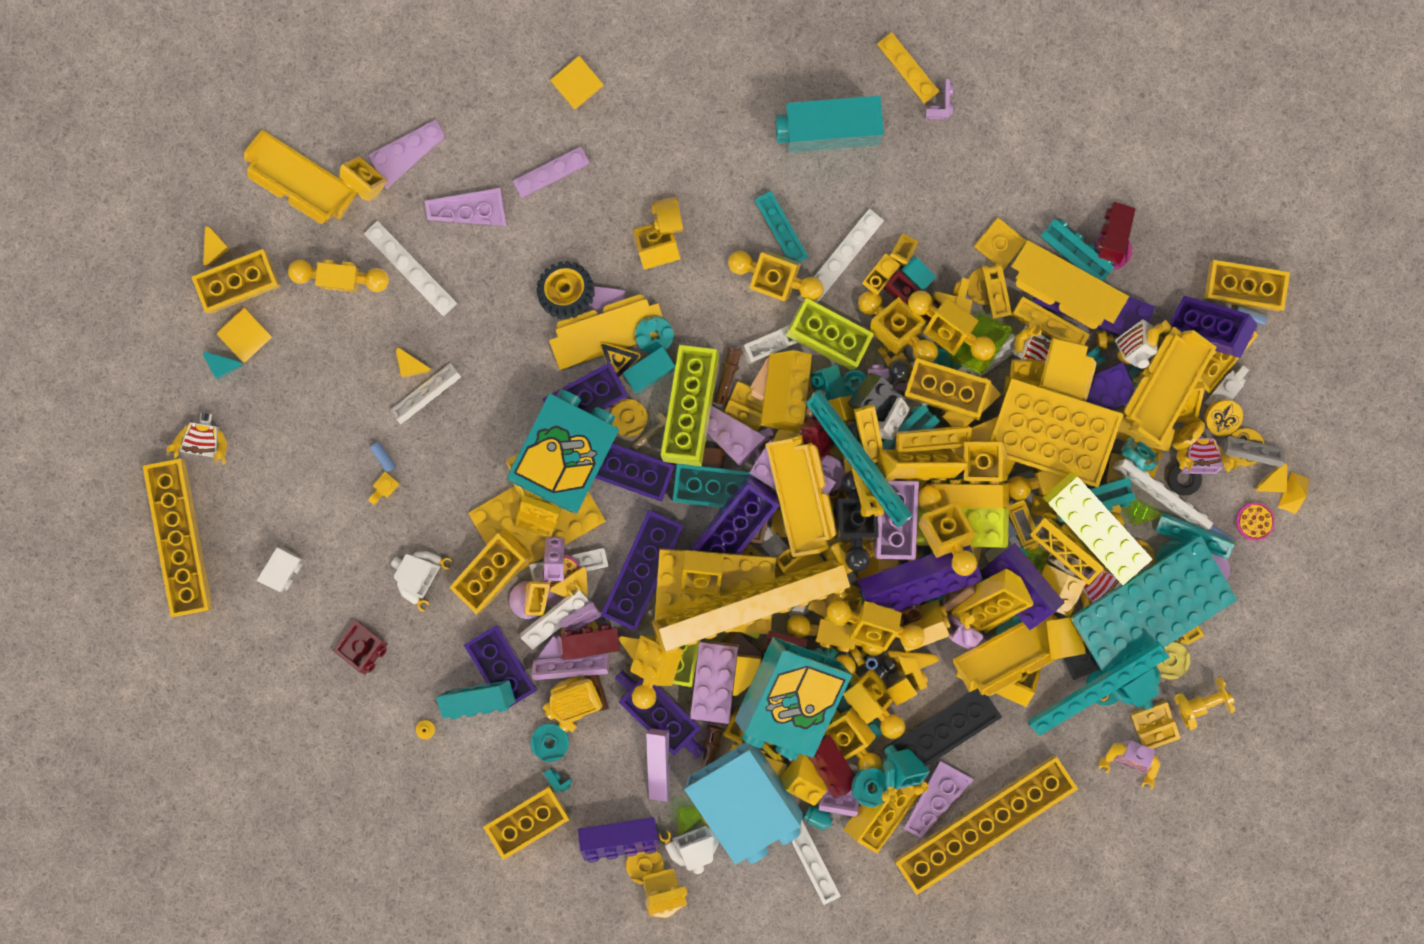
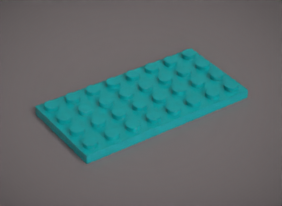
(1155, 605)

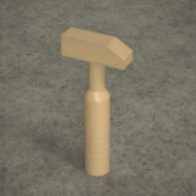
(649, 434)

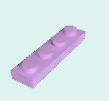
(551, 172)
(570, 668)

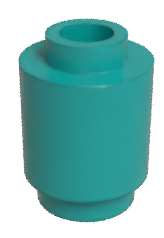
(818, 818)

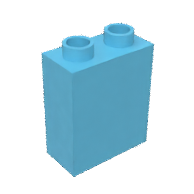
(745, 803)

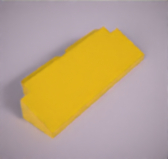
(298, 178)
(1077, 291)
(581, 336)
(1068, 369)
(1170, 383)
(801, 495)
(1005, 658)

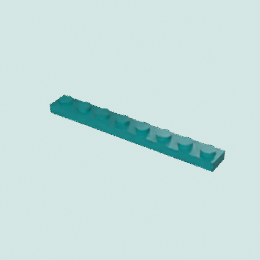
(859, 459)
(1098, 688)

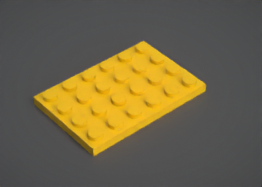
(1056, 431)
(502, 513)
(738, 573)

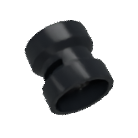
(882, 672)

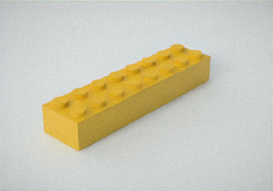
(177, 537)

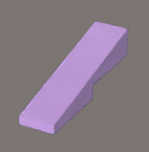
(658, 764)

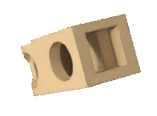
(1072, 559)

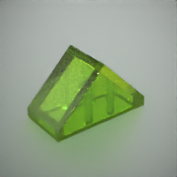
(1141, 513)
(1038, 557)
(686, 818)

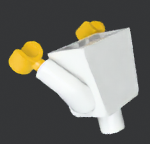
(416, 574)
(692, 848)

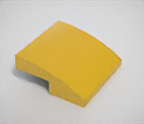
(244, 335)
(744, 406)
(537, 516)
(1064, 638)
(1155, 725)

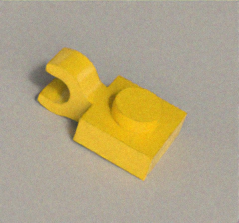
(385, 486)

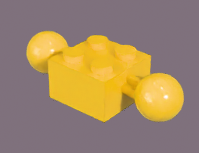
(775, 275)
(338, 277)
(897, 326)
(951, 326)
(1043, 481)
(946, 530)
(875, 625)
(827, 634)
(654, 666)
(870, 699)
(852, 738)

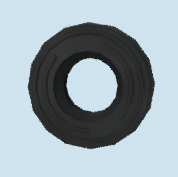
(1179, 489)

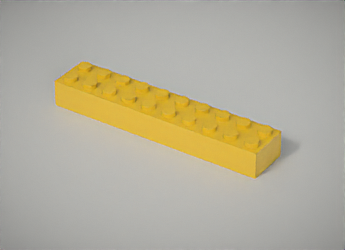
(750, 604)
(985, 824)

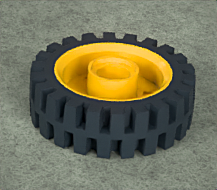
(565, 303)

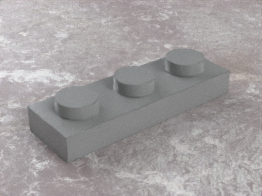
(1254, 451)

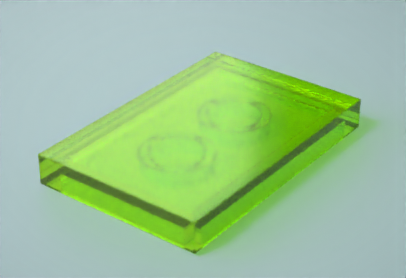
(985, 327)

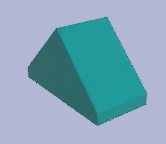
(918, 273)
(220, 365)

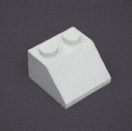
(280, 569)

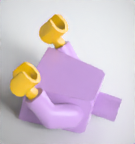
(962, 632)

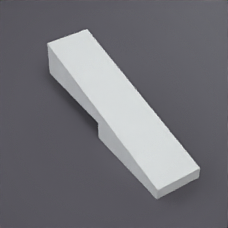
(767, 345)

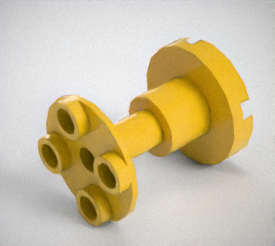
(1198, 706)

